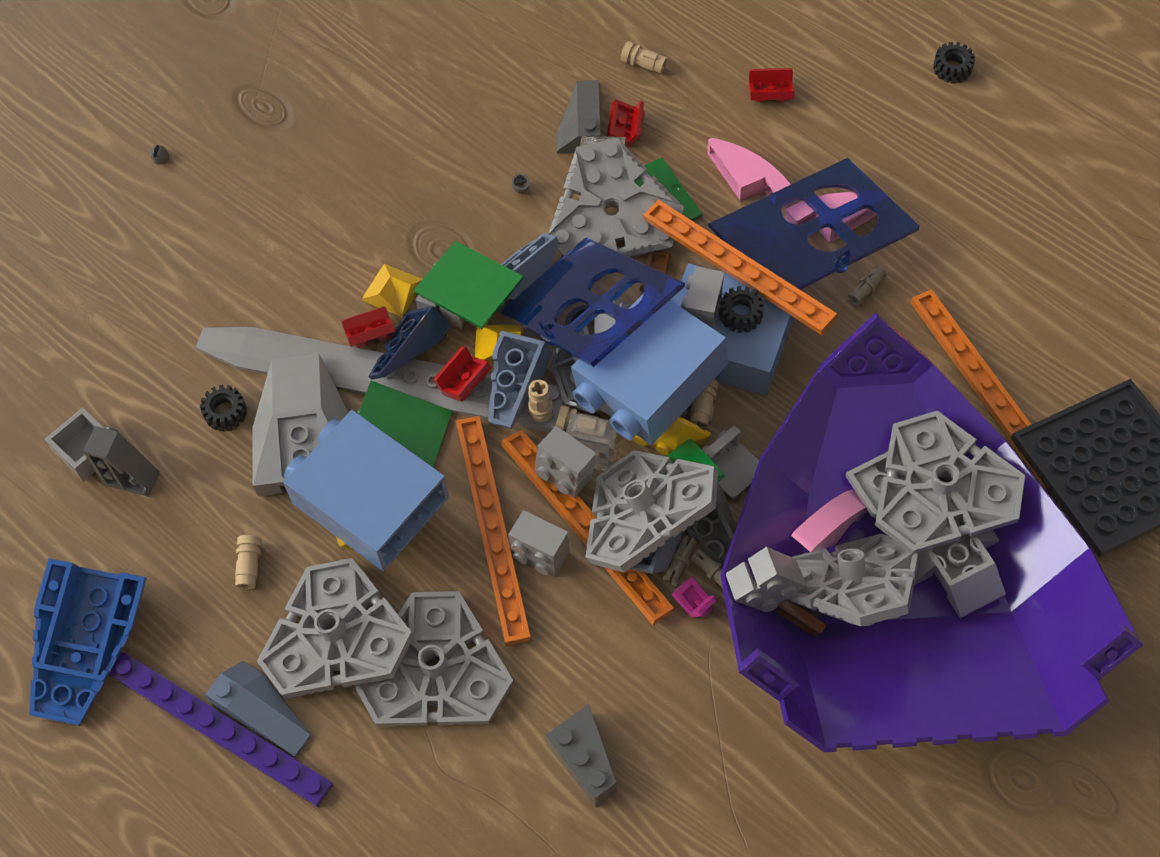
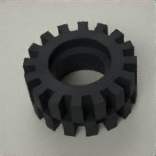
(950, 71)
(745, 298)
(221, 396)

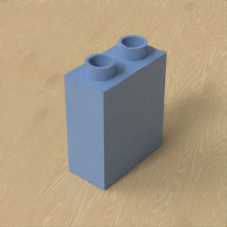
(752, 354)
(652, 373)
(365, 488)

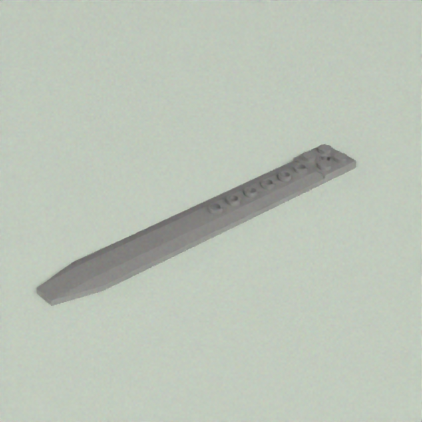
(350, 366)

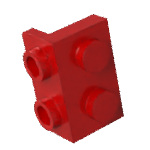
(771, 84)
(626, 121)
(368, 326)
(461, 375)

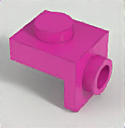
(693, 598)

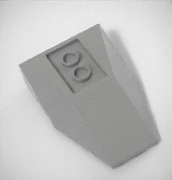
(290, 416)

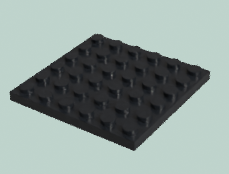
(1101, 464)

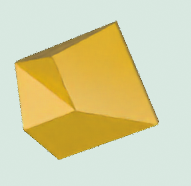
(392, 289)
(487, 339)

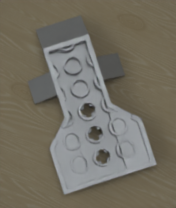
(960, 566)

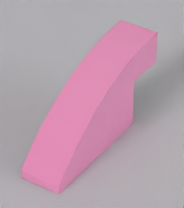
(744, 170)
(802, 213)
(830, 522)

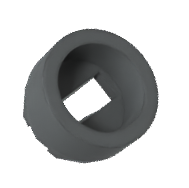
(162, 156)
(518, 180)

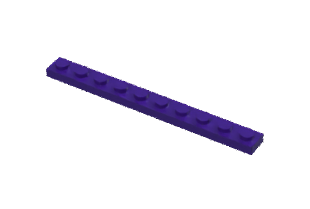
(221, 729)

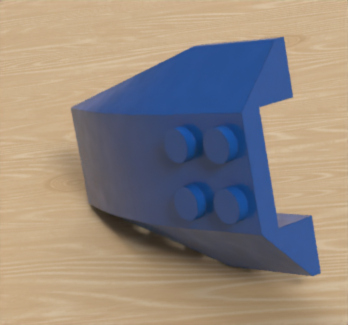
(78, 636)

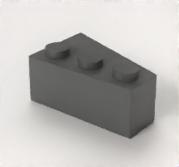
(119, 462)
(583, 755)

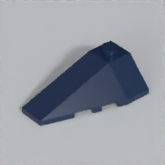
(413, 336)

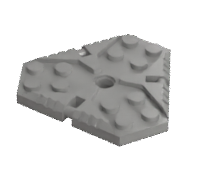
(606, 178)
(645, 504)
(922, 508)
(859, 581)
(360, 645)
(463, 683)

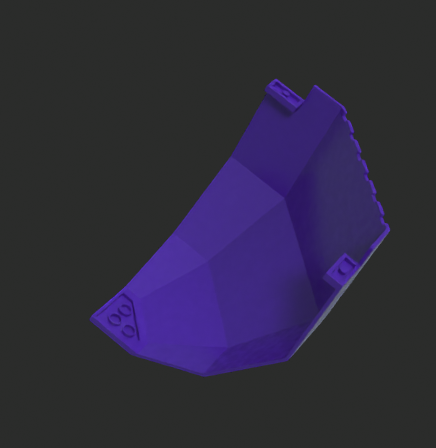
(927, 676)

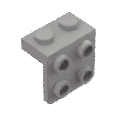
(733, 461)

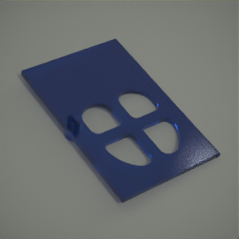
(783, 246)
(571, 282)

